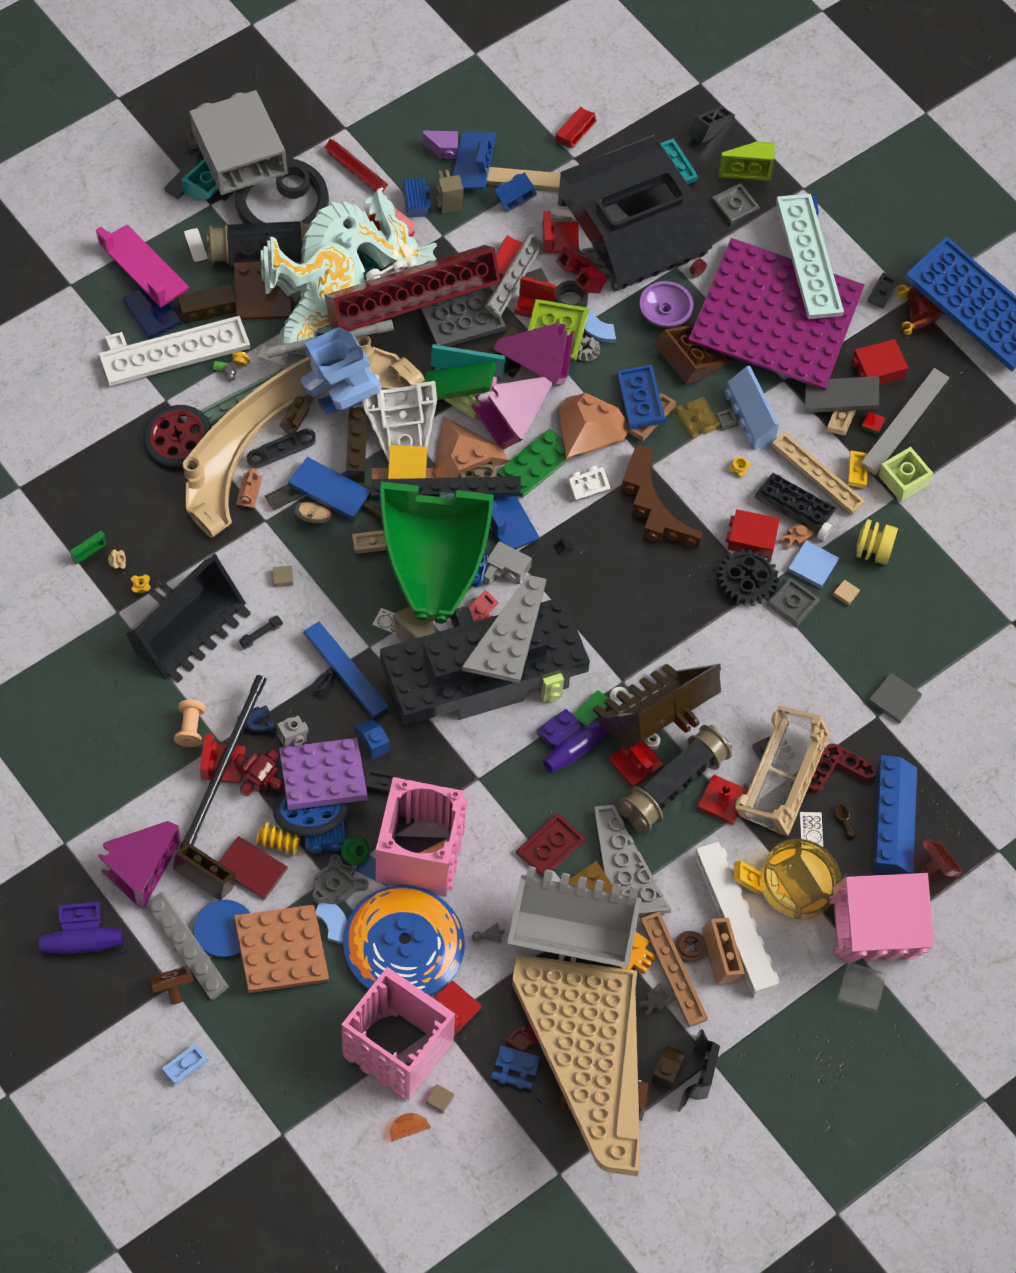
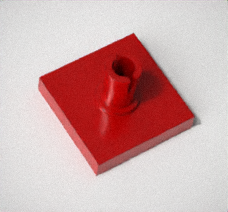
(721, 798)

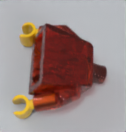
(921, 309)

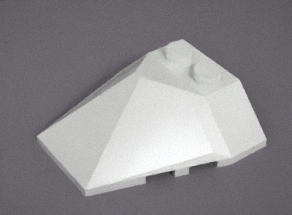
(403, 415)

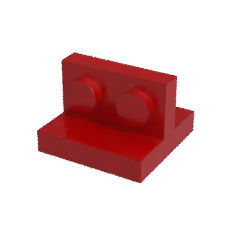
(636, 763)

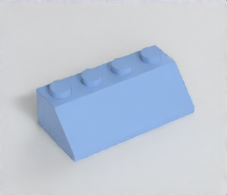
(752, 409)

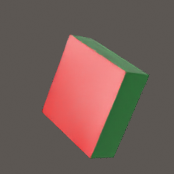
(873, 423)

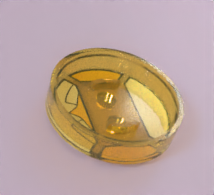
(799, 878)

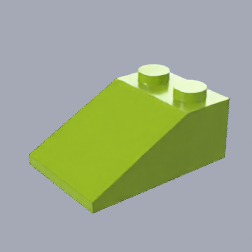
(748, 162)

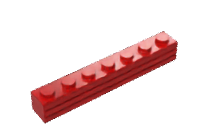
(355, 165)

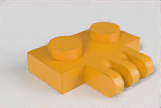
(639, 954)

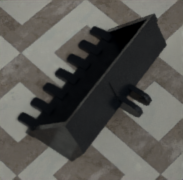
(187, 618)

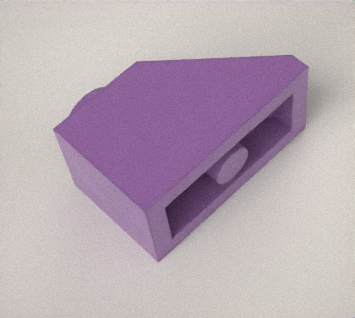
(442, 143)

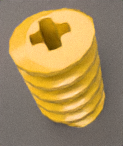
(278, 838)

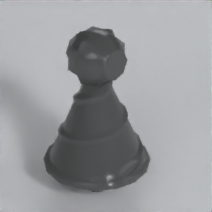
(492, 934)

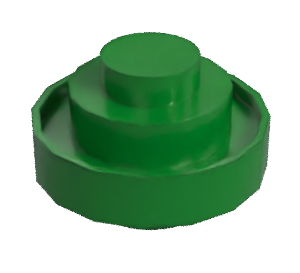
(355, 850)

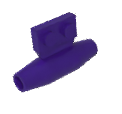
(569, 739)
(80, 931)

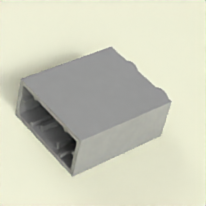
(238, 142)

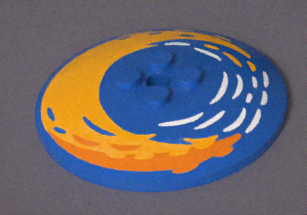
(430, 923)

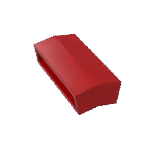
(576, 127)
(506, 253)

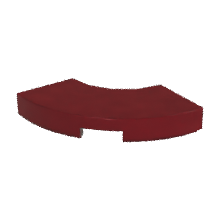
(523, 1039)

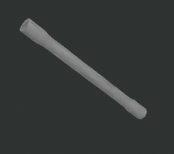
(281, 349)

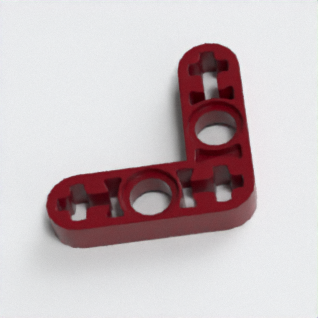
(838, 760)

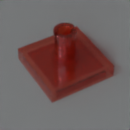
(941, 860)

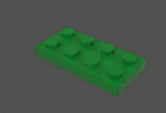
(536, 461)

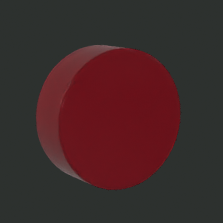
(698, 267)

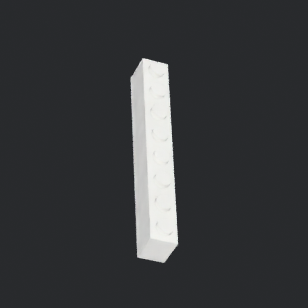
(729, 903)

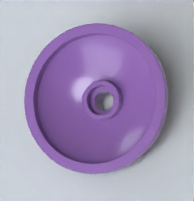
(666, 297)

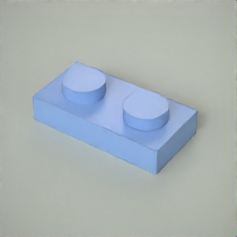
(185, 1064)

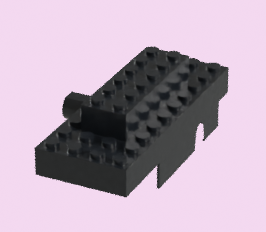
(429, 674)

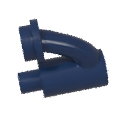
(256, 715)

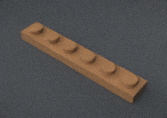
(674, 969)

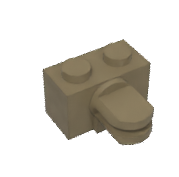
(449, 192)

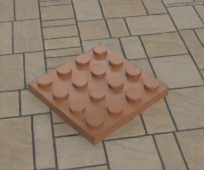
(281, 948)

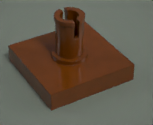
(171, 980)

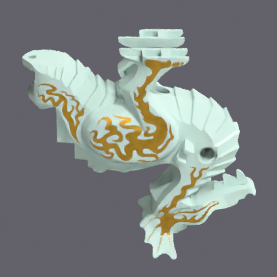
(333, 263)

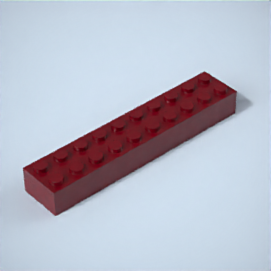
(413, 288)

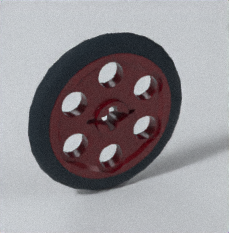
(171, 414)

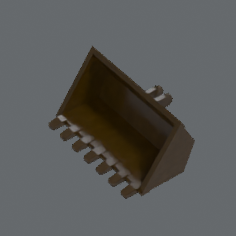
(660, 703)

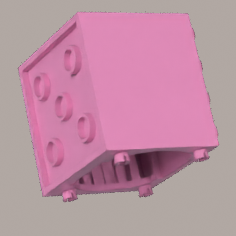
(426, 803)
(882, 917)
(393, 997)

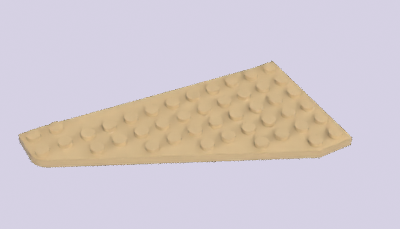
(590, 1041)

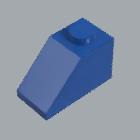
(373, 738)

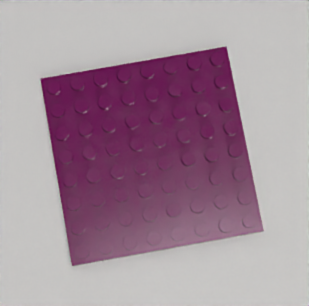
(761, 318)

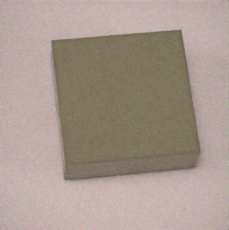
(283, 576)
(440, 1098)

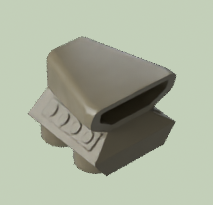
(409, 628)

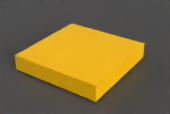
(407, 462)

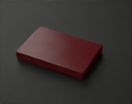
(551, 845)
(253, 867)

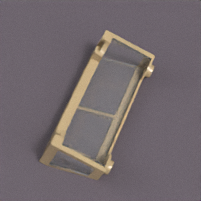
(784, 770)

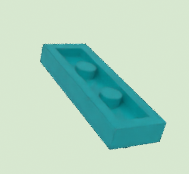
(680, 160)

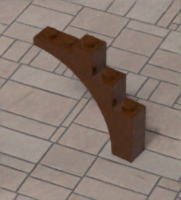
(647, 504)

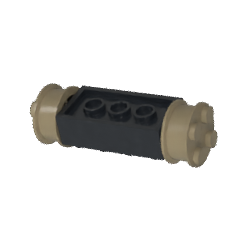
(246, 241)
(704, 751)

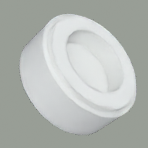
(824, 531)

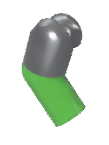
(225, 367)

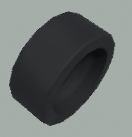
(294, 193)
(570, 286)

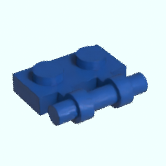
(516, 1062)

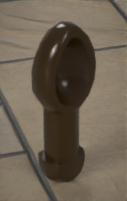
(843, 815)

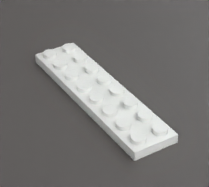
(174, 350)

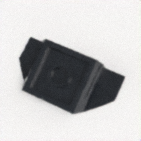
(711, 1052)

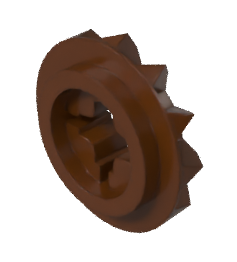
(691, 937)

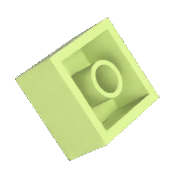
(905, 474)

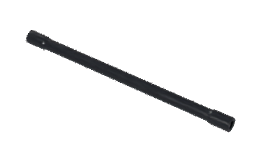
(255, 691)

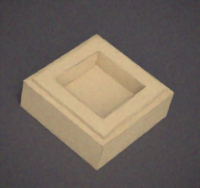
(846, 592)

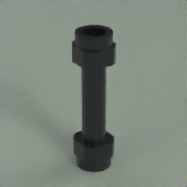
(273, 623)

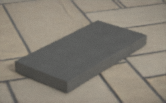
(843, 395)

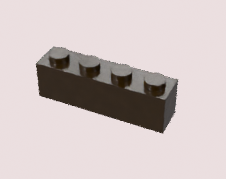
(356, 444)

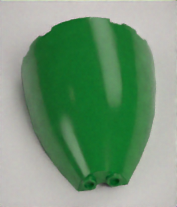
(434, 545)

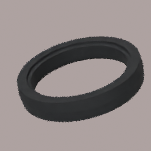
(316, 181)

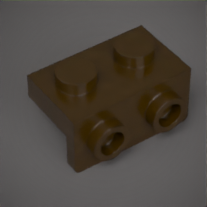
(296, 414)

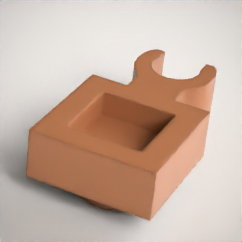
(797, 534)

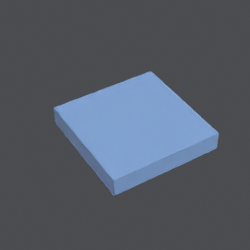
(813, 564)

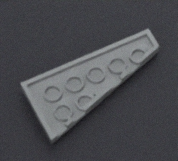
(507, 641)
(624, 862)

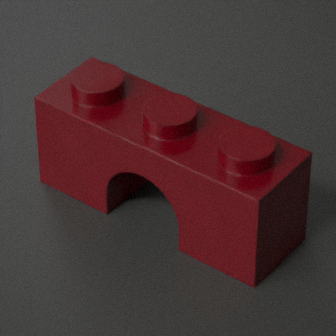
(589, 276)

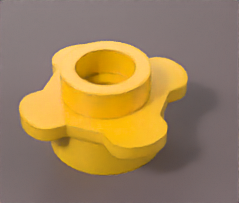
(240, 358)
(740, 461)
(137, 588)

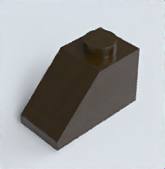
(668, 1067)

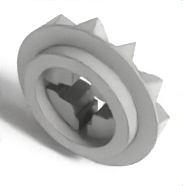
(592, 352)

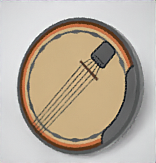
(312, 512)

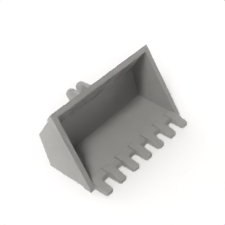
(575, 919)

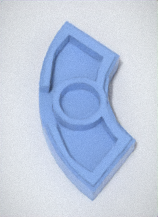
(599, 330)
(334, 920)

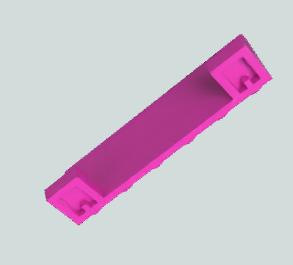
(142, 264)

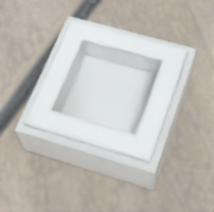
(115, 341)

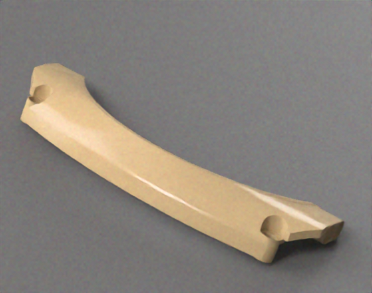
(226, 441)

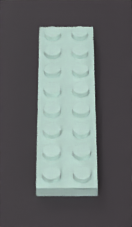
(809, 256)

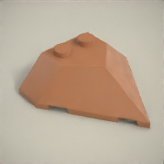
(589, 424)
(464, 450)

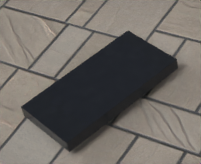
(795, 502)

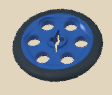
(313, 814)

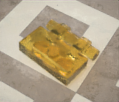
(702, 414)

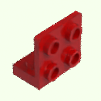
(558, 234)
(530, 291)
(210, 758)
(458, 1002)

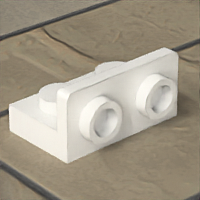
(588, 483)

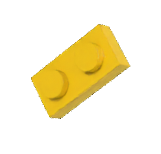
(856, 474)
(747, 876)

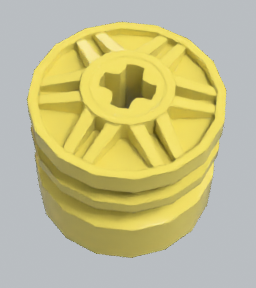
(876, 542)

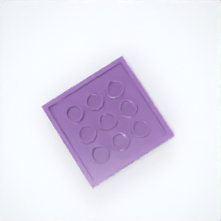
(323, 774)

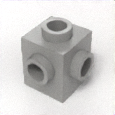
(292, 732)

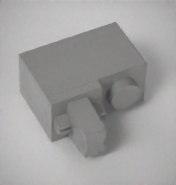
(508, 563)

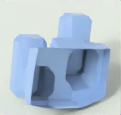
(339, 366)

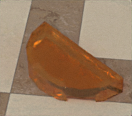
(408, 1125)

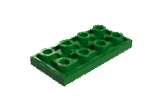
(462, 379)

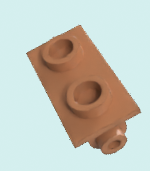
(249, 489)

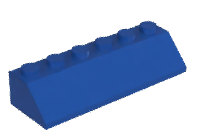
(895, 816)

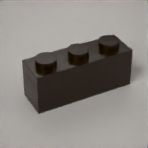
(207, 303)
(204, 871)

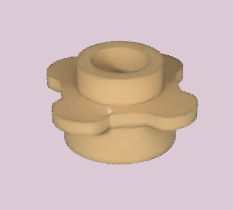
(117, 559)

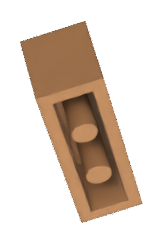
(723, 951)

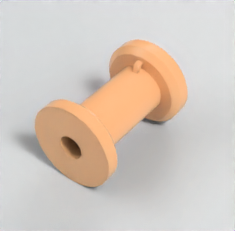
(191, 711)

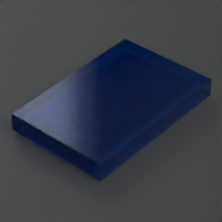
(149, 315)

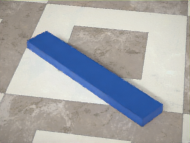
(346, 670)

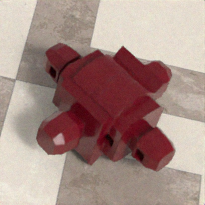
(259, 772)

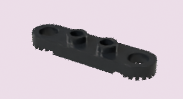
(281, 448)

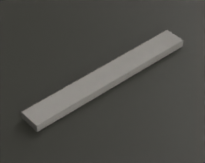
(904, 421)

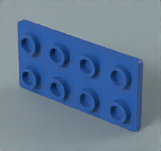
(474, 159)
(512, 523)

